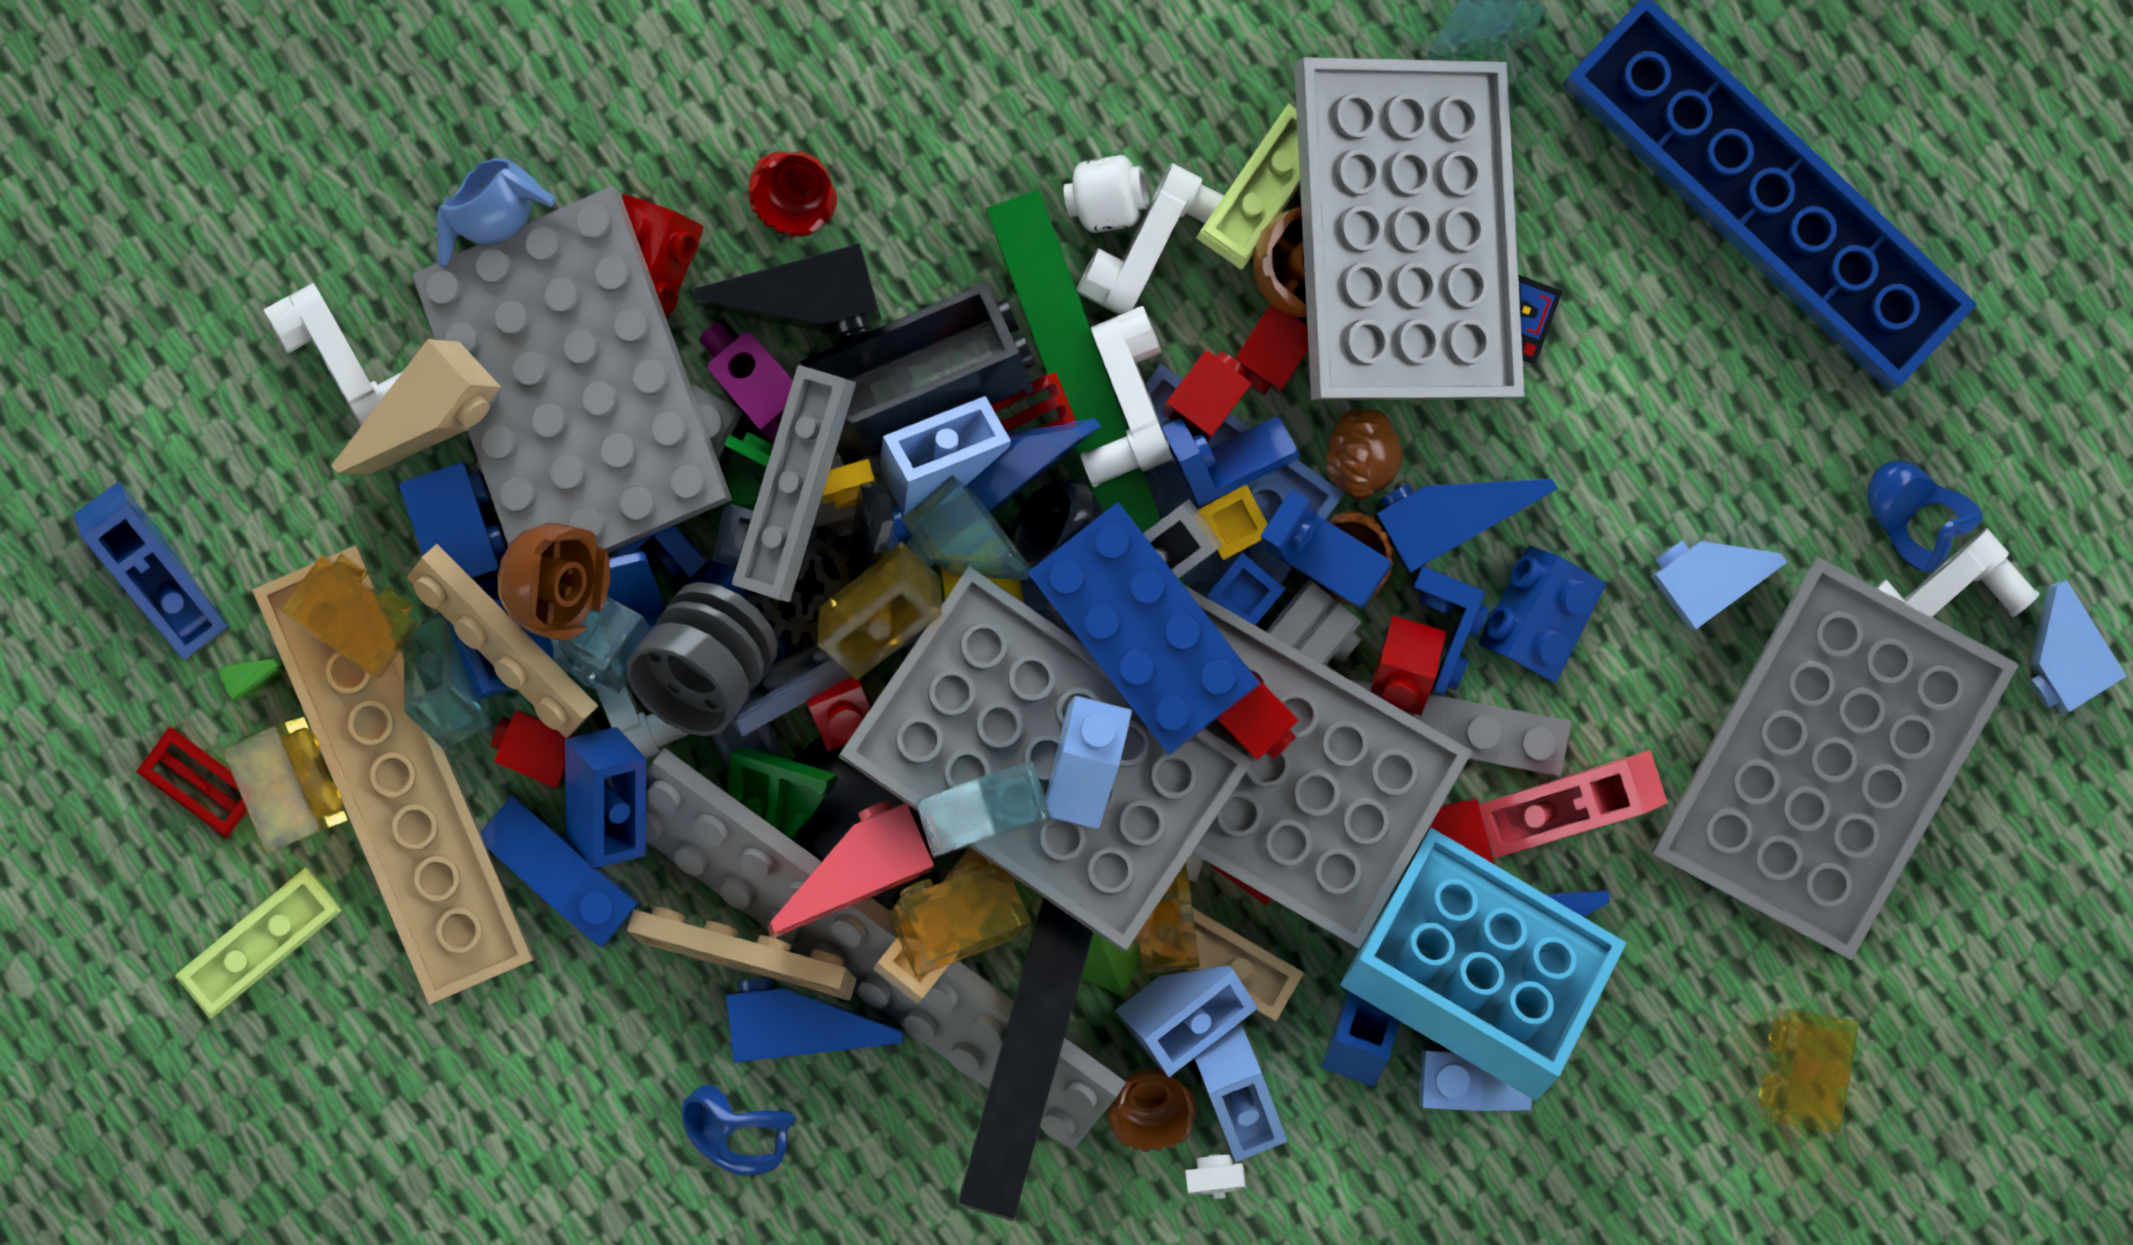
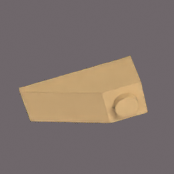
(429, 402)

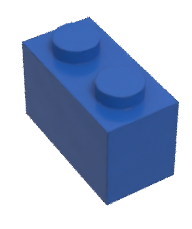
(450, 513)
(605, 797)

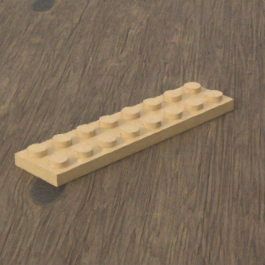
(401, 807)

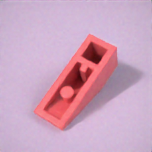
(1573, 804)
(866, 862)

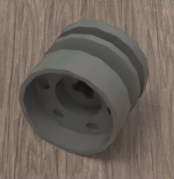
(702, 659)

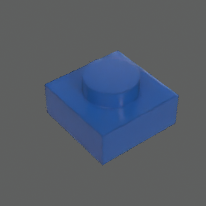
(1246, 590)

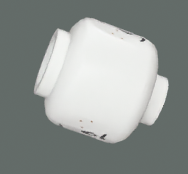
(1107, 194)

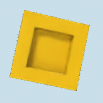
(844, 483)
(1235, 521)

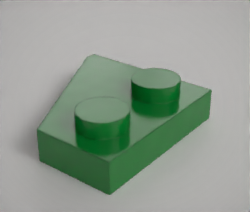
(778, 789)

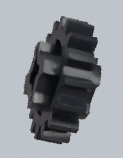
(799, 614)

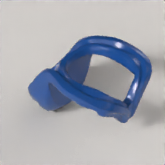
(1900, 491)
(711, 1120)

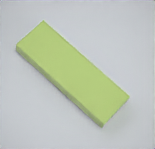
(1256, 194)
(258, 943)

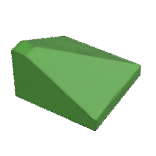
(247, 678)
(1110, 966)

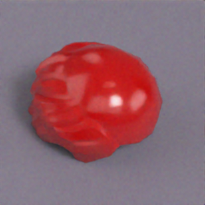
(792, 193)

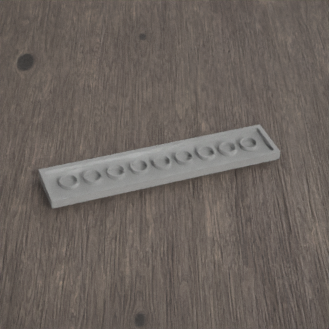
(761, 871)

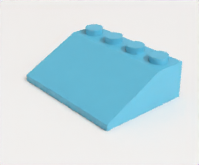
(1484, 965)

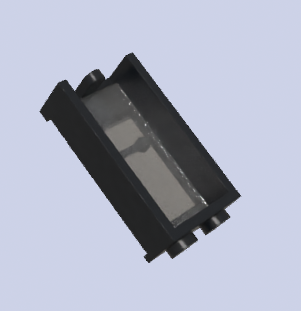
(926, 367)

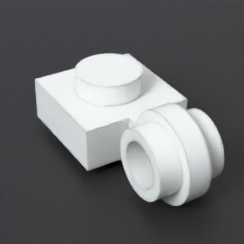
(1215, 1176)

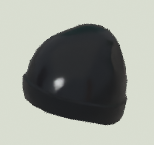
(1053, 518)

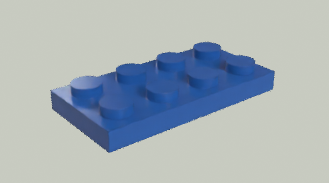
(1143, 628)

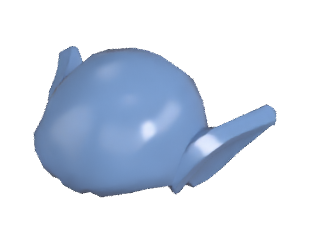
(488, 212)

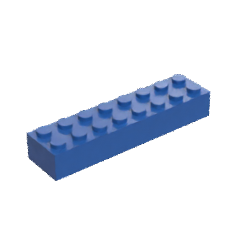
(1769, 194)

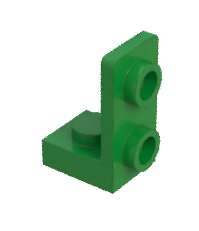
(746, 469)

